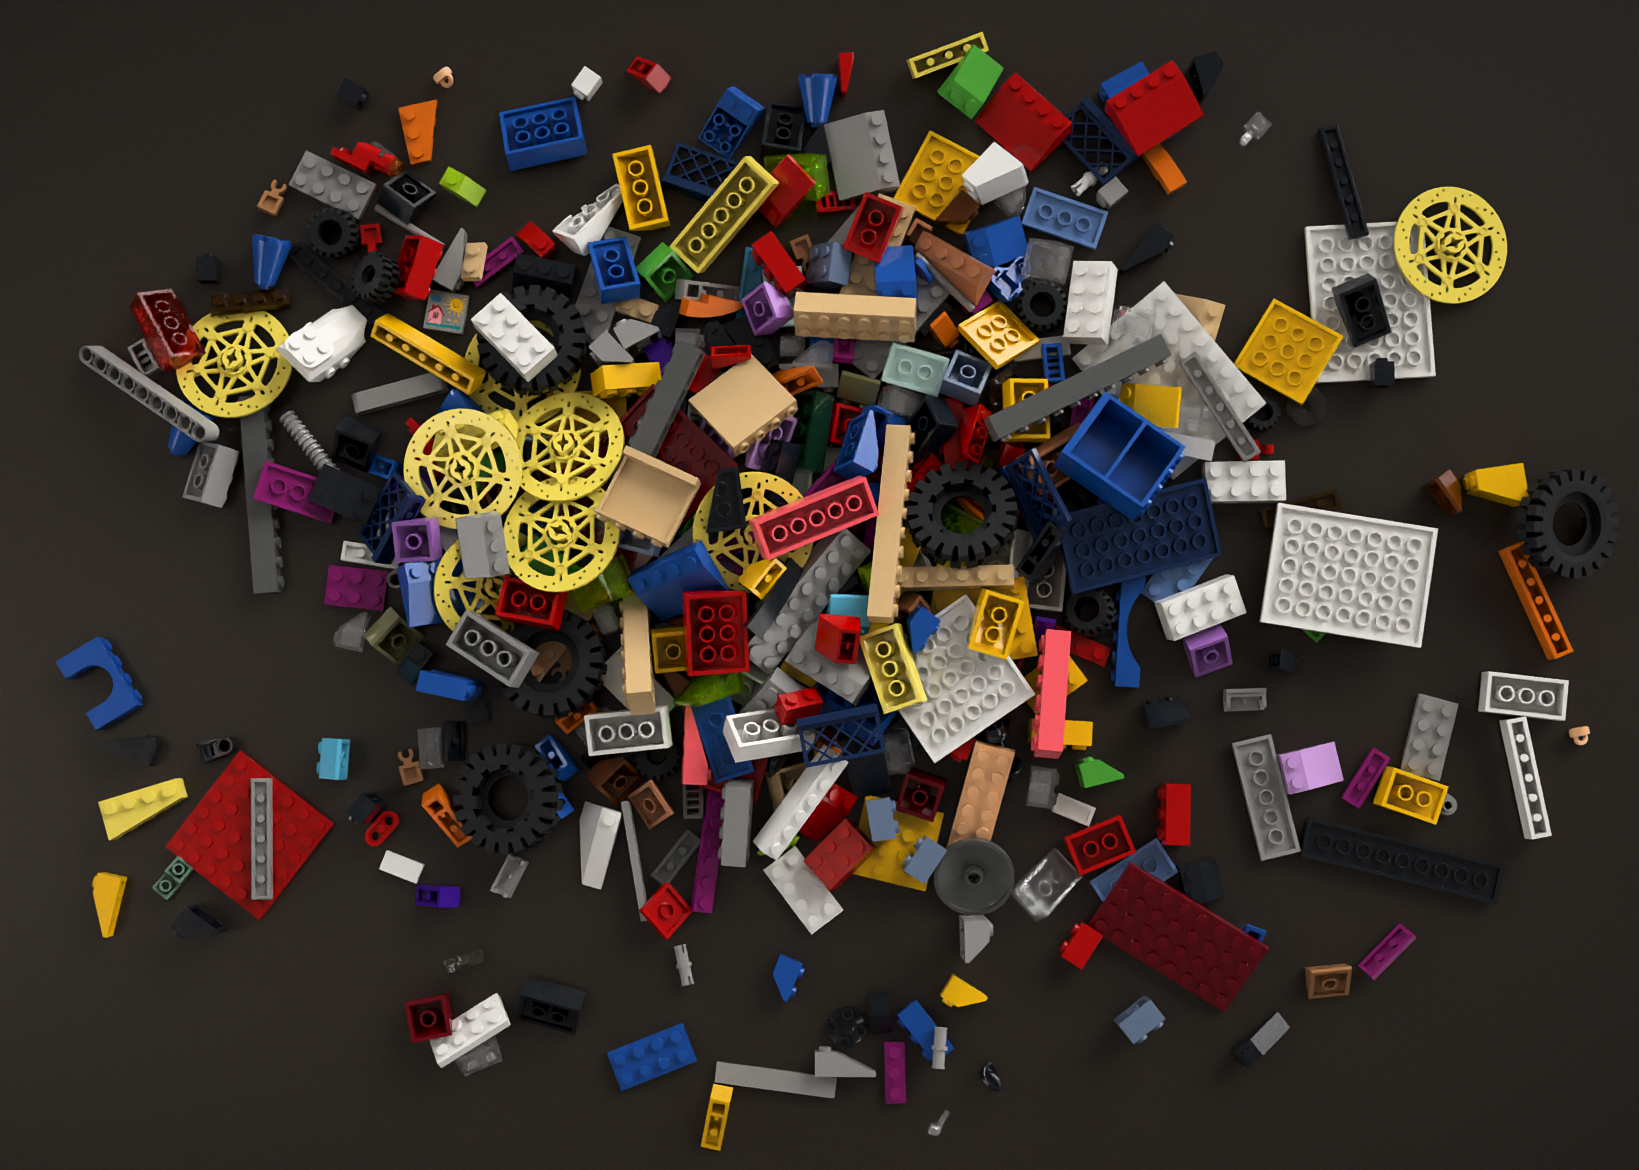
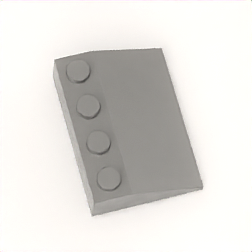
(861, 155)
(845, 680)

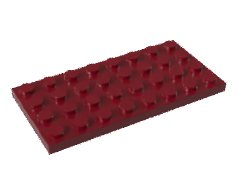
(1177, 937)

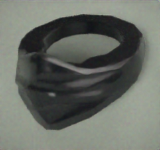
(990, 1070)

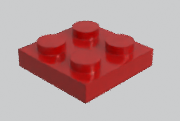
(665, 910)

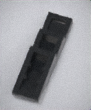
(774, 600)

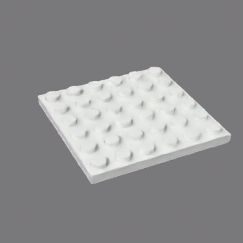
(961, 685)

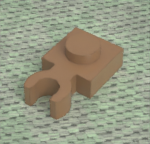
(272, 201)
(801, 248)
(566, 664)
(411, 770)

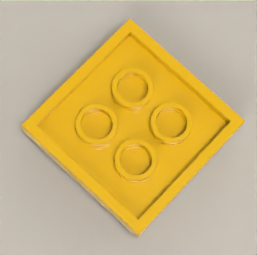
(998, 334)

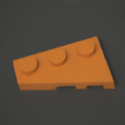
(418, 129)

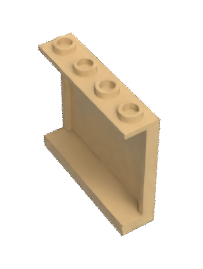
(744, 404)
(648, 497)

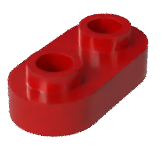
(382, 828)

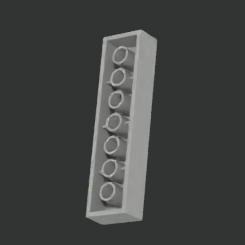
(824, 574)

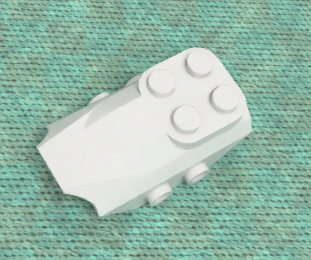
(325, 344)

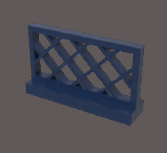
(1101, 121)
(687, 187)
(1026, 499)
(407, 509)
(836, 718)

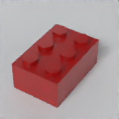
(778, 265)
(417, 266)
(530, 606)
(1174, 814)
(1099, 845)
(840, 854)

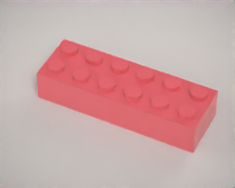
(813, 517)
(1052, 694)

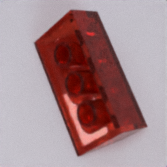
(166, 328)

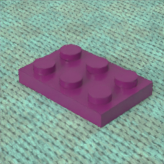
(356, 588)

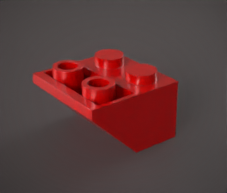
(838, 637)

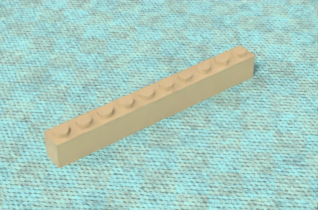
(889, 524)

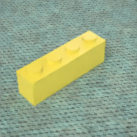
(945, 55)

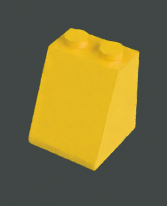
(1498, 484)

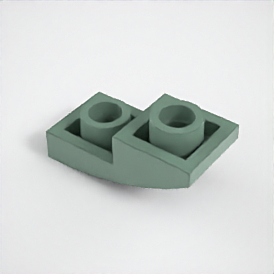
(173, 878)

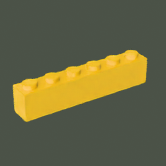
(428, 353)

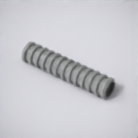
(305, 440)

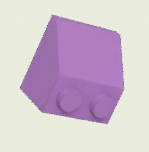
(767, 309)
(417, 540)
(1208, 650)

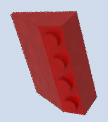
(1154, 108)
(1024, 122)
(715, 632)

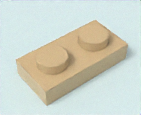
(474, 261)
(637, 309)

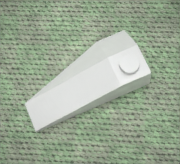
(590, 222)
(597, 839)

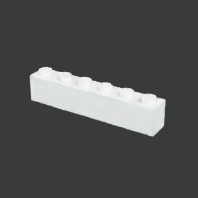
(1525, 777)
(798, 805)

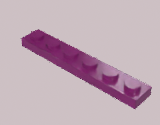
(708, 855)

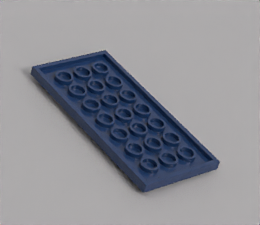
(1110, 548)

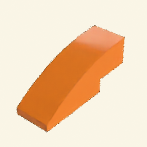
(1164, 169)
(709, 306)

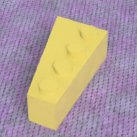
(502, 416)
(136, 807)

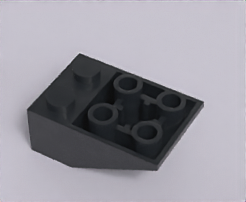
(869, 773)

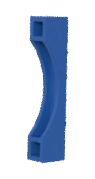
(1126, 670)

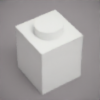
(586, 84)

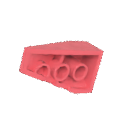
(694, 763)

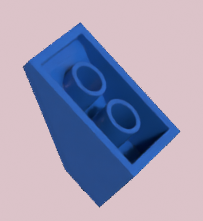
(997, 242)
(614, 270)
(896, 273)
(859, 448)

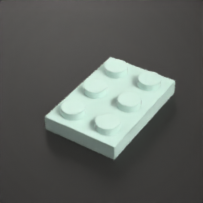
(914, 369)

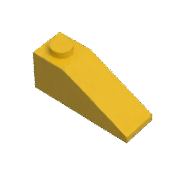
(108, 897)
(716, 1117)

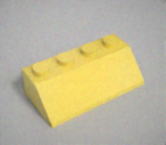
(892, 668)

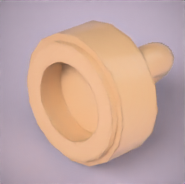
(442, 75)
(1579, 731)

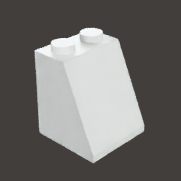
(994, 175)

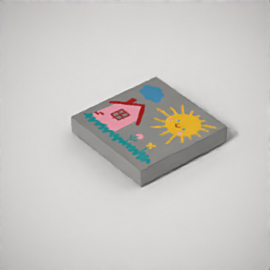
(446, 312)

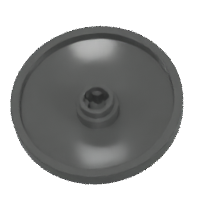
(974, 876)

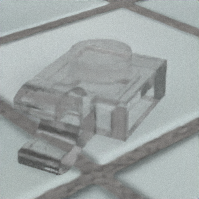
(1255, 128)

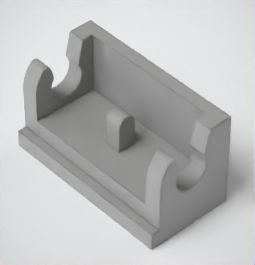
(1244, 699)
(509, 876)

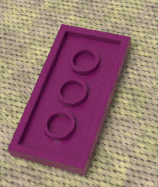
(289, 491)

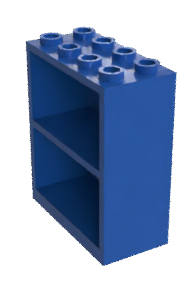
(1120, 457)

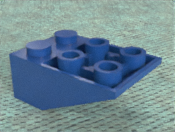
(731, 122)

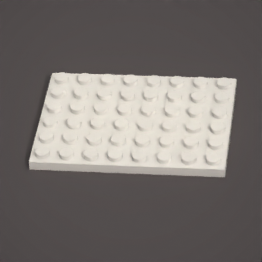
(1337, 260)
(1183, 337)
(1349, 575)

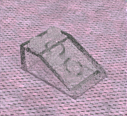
(1045, 885)

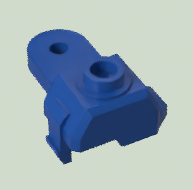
(1007, 281)

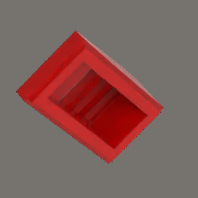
(845, 64)
(836, 209)
(728, 355)

